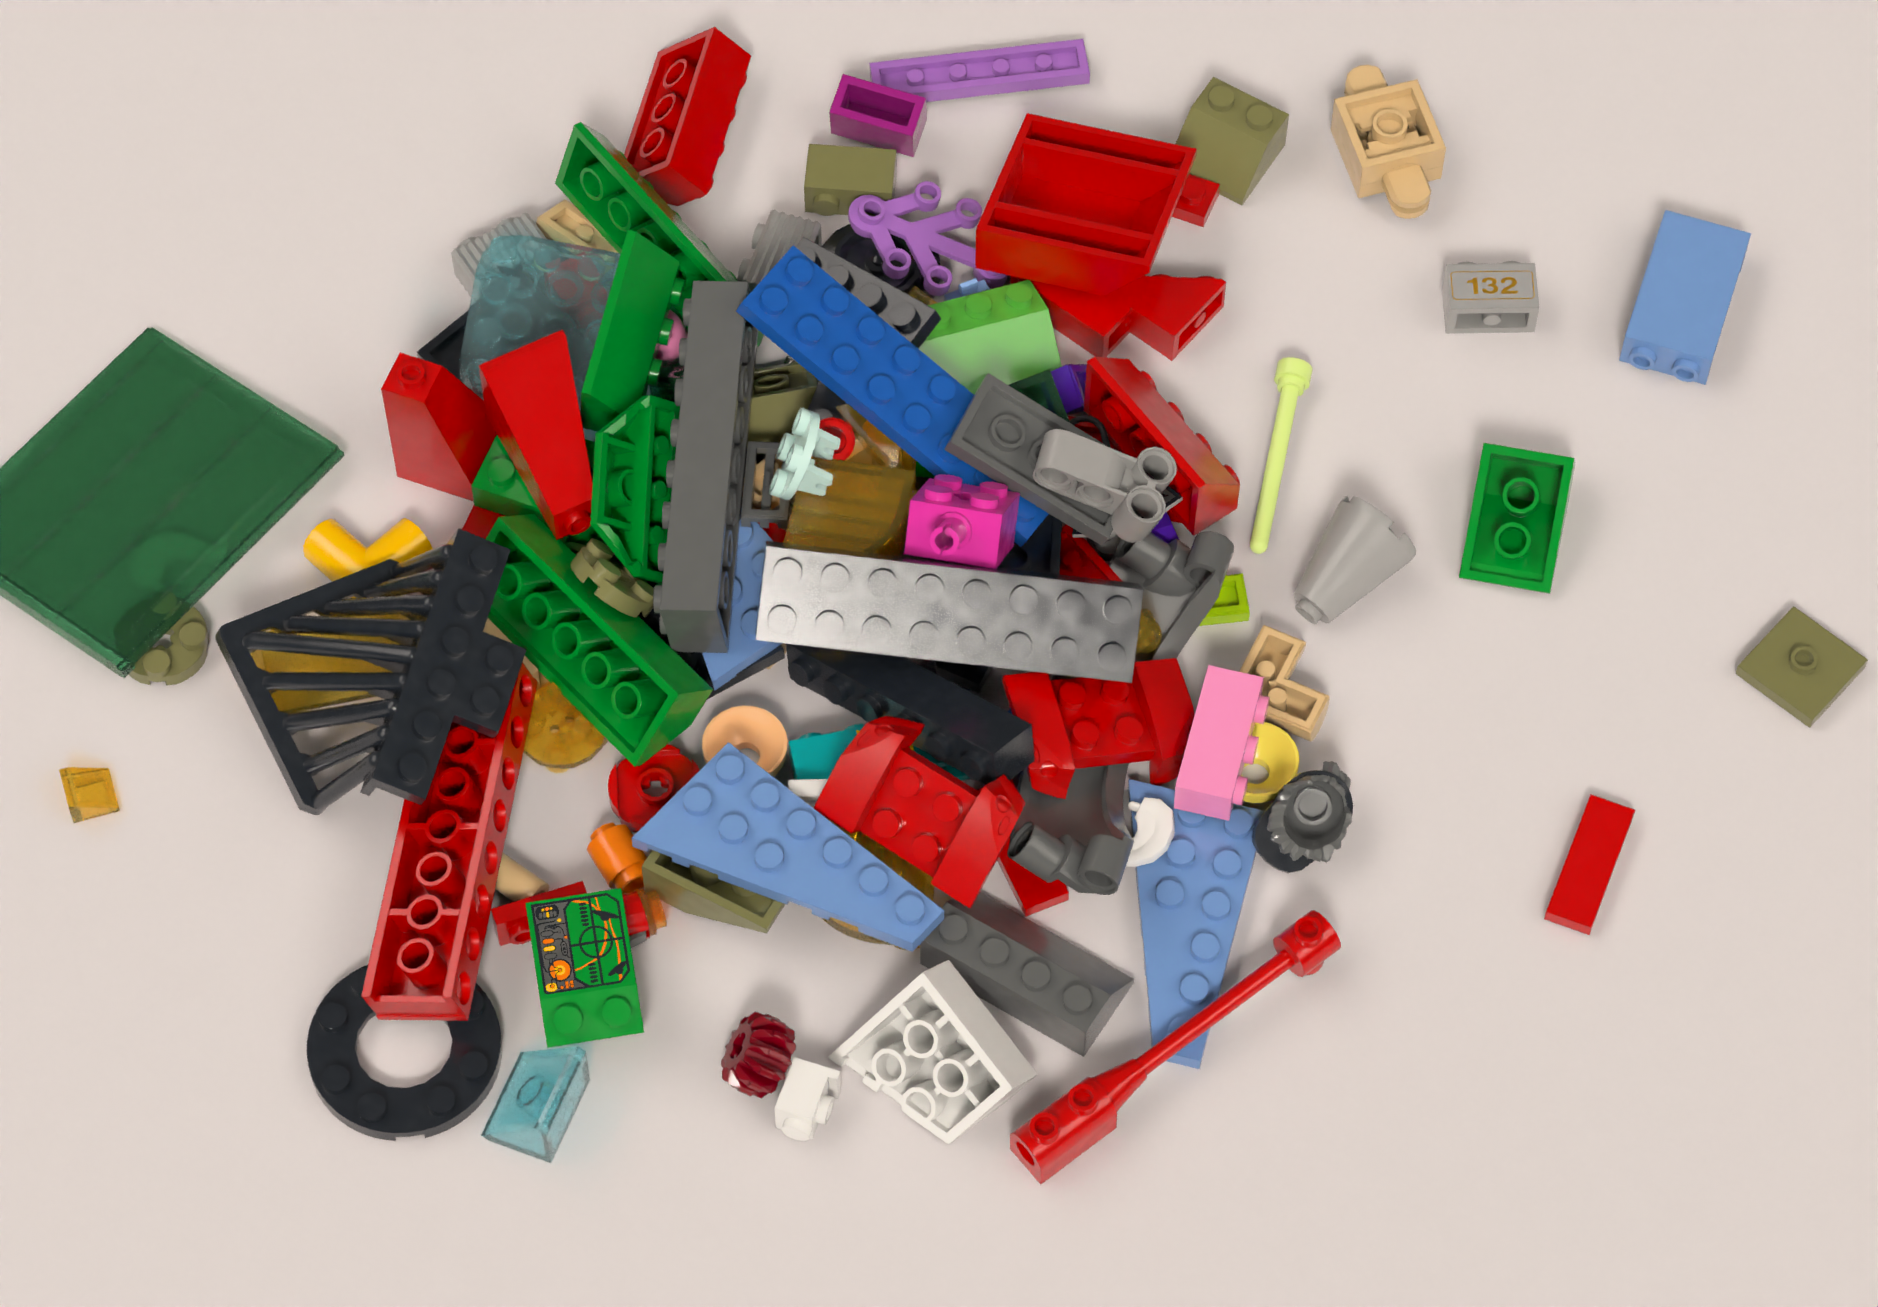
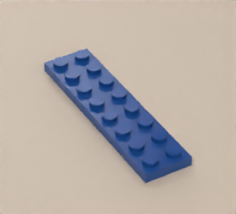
(868, 367)

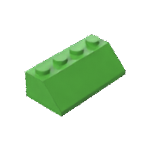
(994, 333)

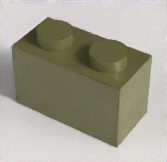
(844, 173)

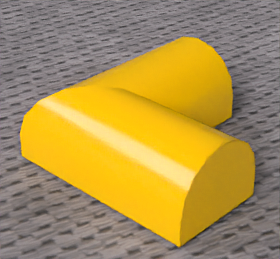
(341, 554)

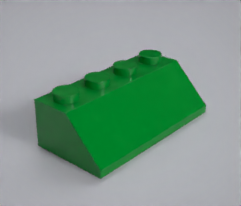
(631, 331)

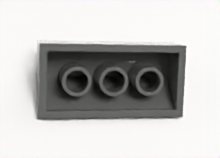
(1027, 971)

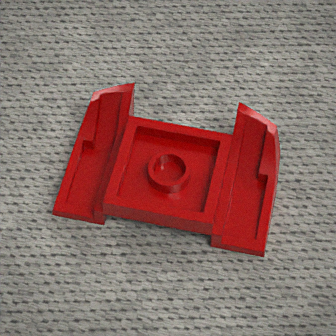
(1103, 722)
(920, 808)

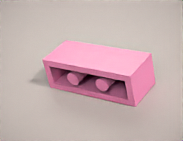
(1221, 743)

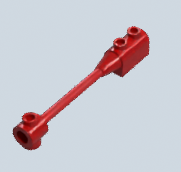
(1091, 1107)

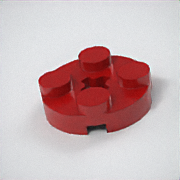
(628, 782)

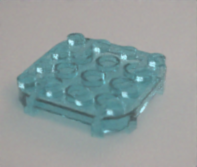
(530, 291)

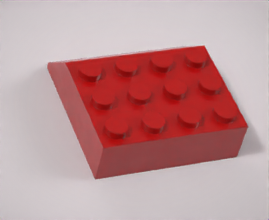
(1080, 205)

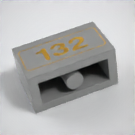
(1490, 297)

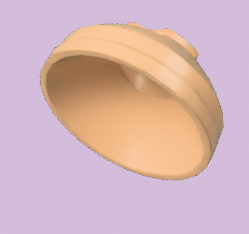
(751, 729)

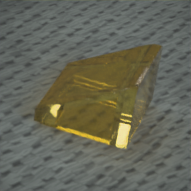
(88, 792)

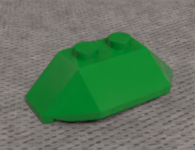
(632, 483)

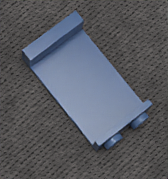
(1684, 297)

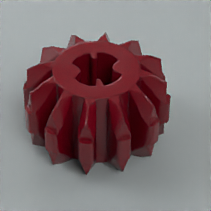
(758, 1055)

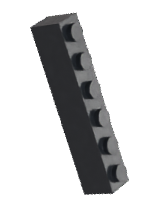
(958, 724)

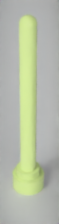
(1292, 378)

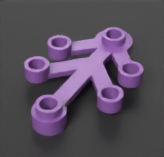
(920, 235)

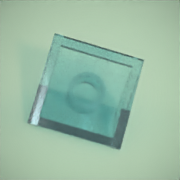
(539, 1101)

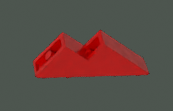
(1154, 308)

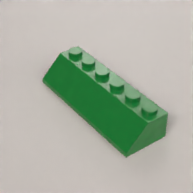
(620, 199)
(596, 655)

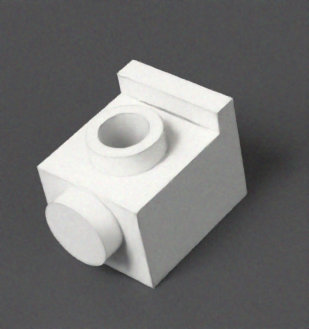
(806, 1099)

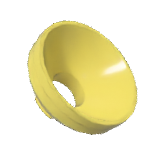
(1278, 756)

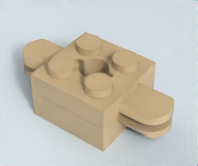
(1388, 140)

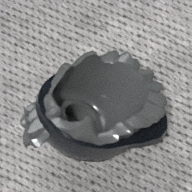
(1305, 819)

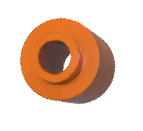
(616, 858)

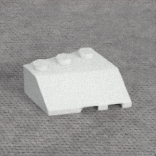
(938, 1054)

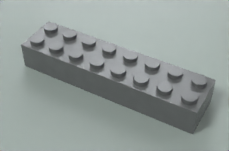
(706, 469)

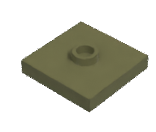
(1801, 666)

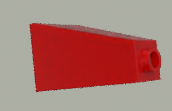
(539, 422)
(435, 426)

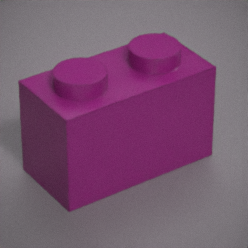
(878, 115)

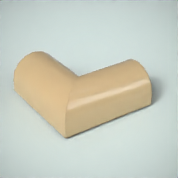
(1291, 704)

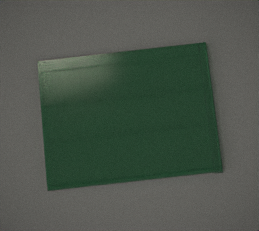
(146, 497)

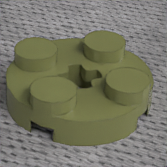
(613, 580)
(181, 659)

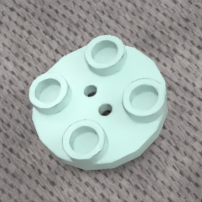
(796, 452)

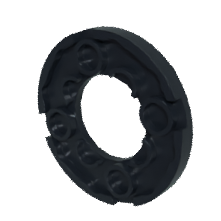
(398, 1111)

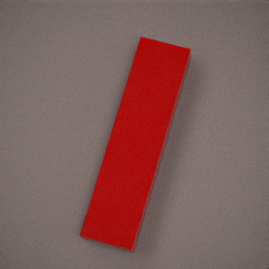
(447, 873)

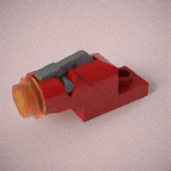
(642, 912)

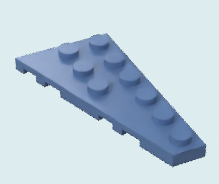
(776, 845)
(1191, 913)

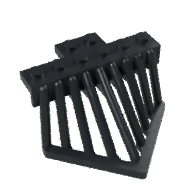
(438, 674)

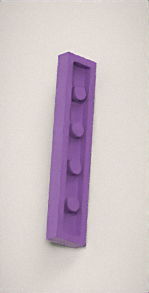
(987, 71)

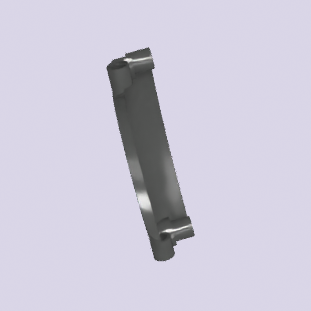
(1086, 834)

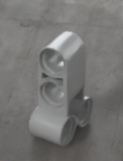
(1107, 480)

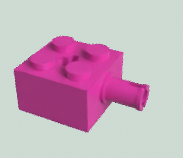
(962, 522)

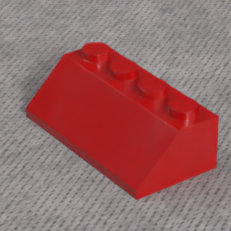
(687, 115)
(1142, 419)

